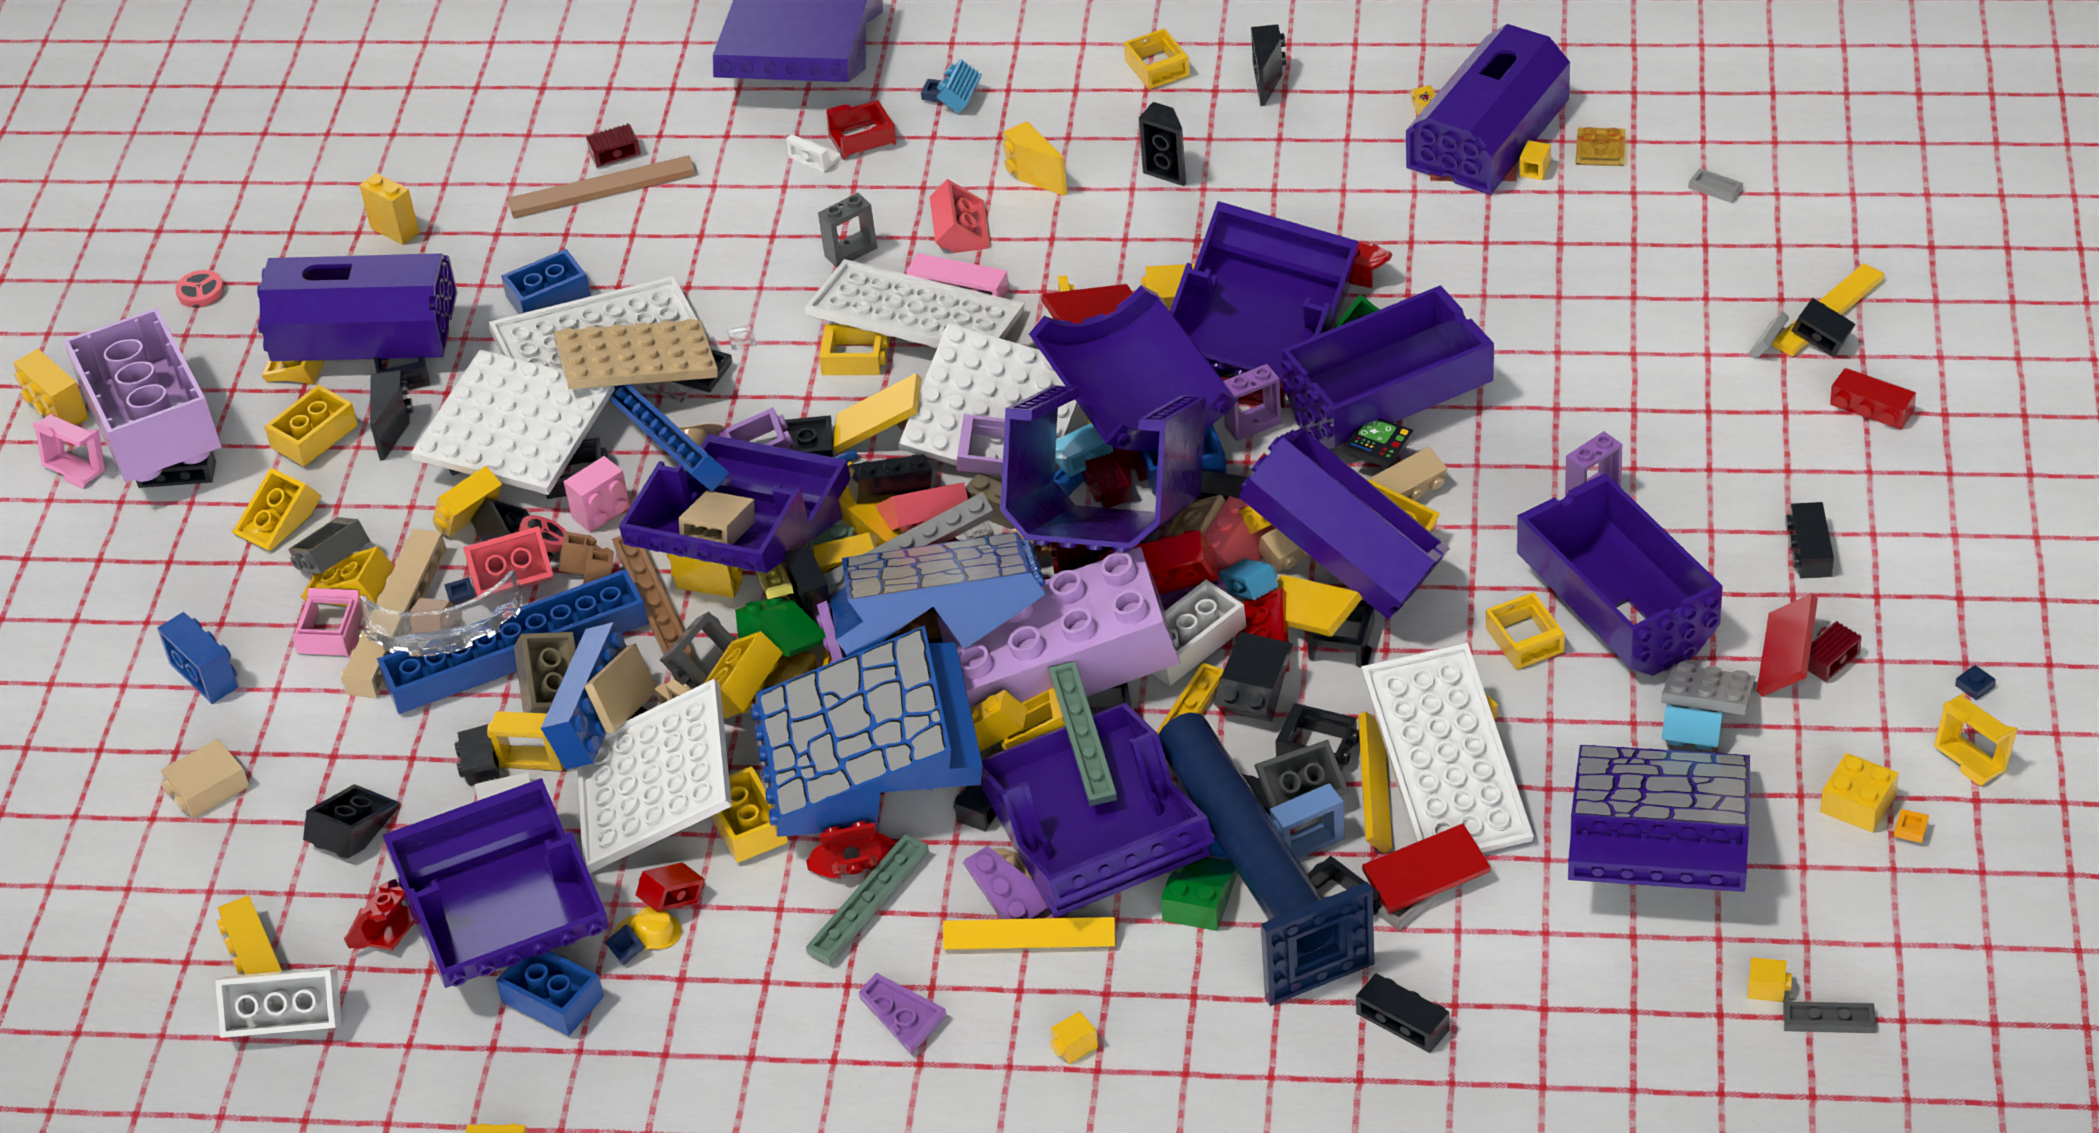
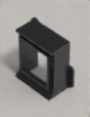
(807, 576)
(1363, 614)

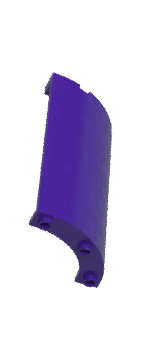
(1131, 367)

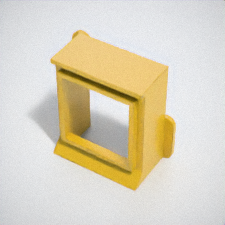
(1973, 761)

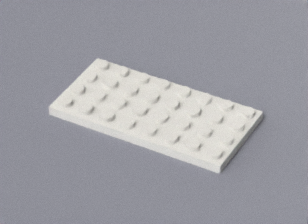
(908, 305)
(531, 334)
(1446, 747)

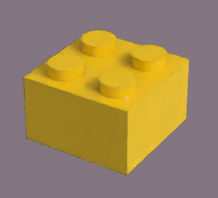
(1859, 792)

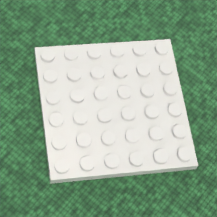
(979, 378)
(513, 421)
(655, 777)

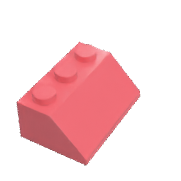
(958, 219)
(909, 509)
(1231, 536)
(516, 552)

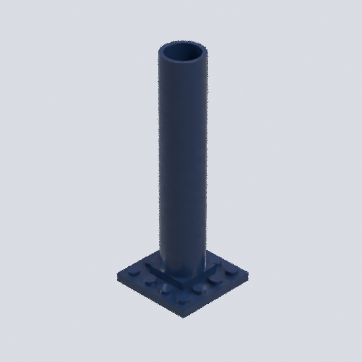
(1306, 935)

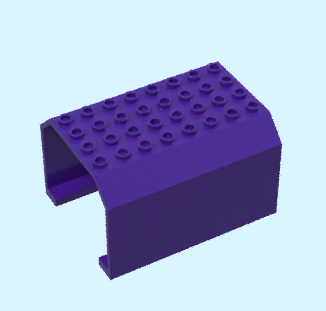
(1048, 515)

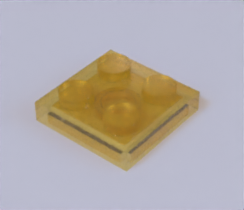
(1600, 146)

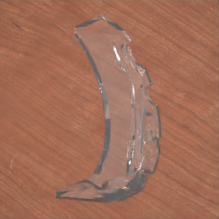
(445, 628)

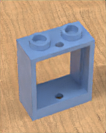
(1311, 805)

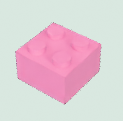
(597, 494)

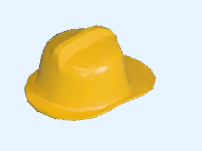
(653, 928)

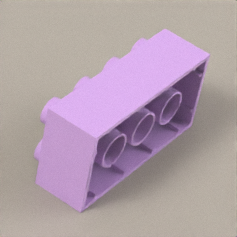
(143, 395)
(1095, 615)

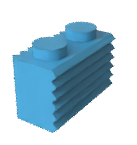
(958, 85)
(1249, 579)

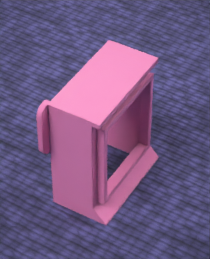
(50, 437)
(328, 641)

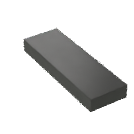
(1829, 1017)

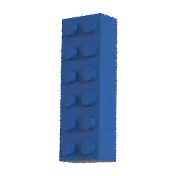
(572, 720)

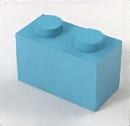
(1079, 446)
(1692, 726)

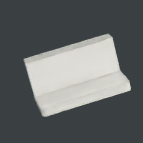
(811, 153)

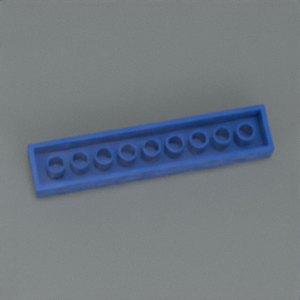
(425, 679)

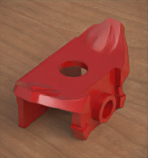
(1367, 260)
(828, 857)
(382, 920)

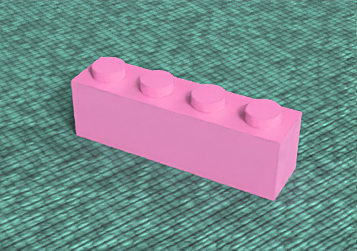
(960, 274)

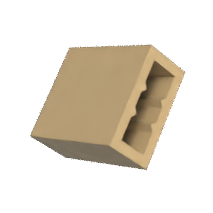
(718, 517)
(204, 778)

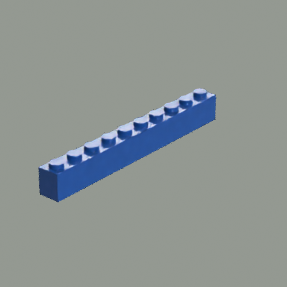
(669, 436)

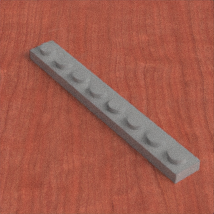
(934, 531)

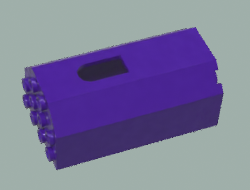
(1490, 109)
(356, 307)
(1385, 366)
(1342, 521)
(1609, 551)

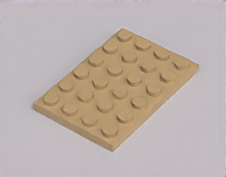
(634, 354)

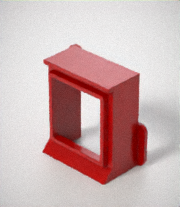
(847, 118)

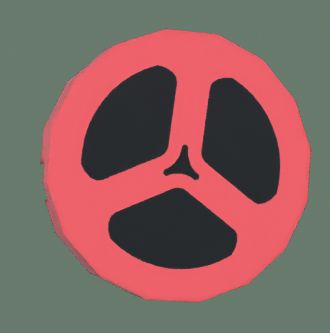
(199, 288)
(551, 531)

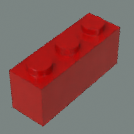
(1873, 398)

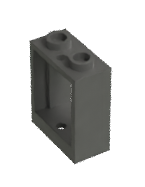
(854, 245)
(328, 545)
(680, 664)

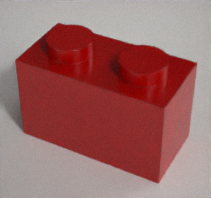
(669, 887)

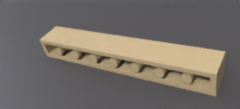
(1409, 478)
(403, 588)

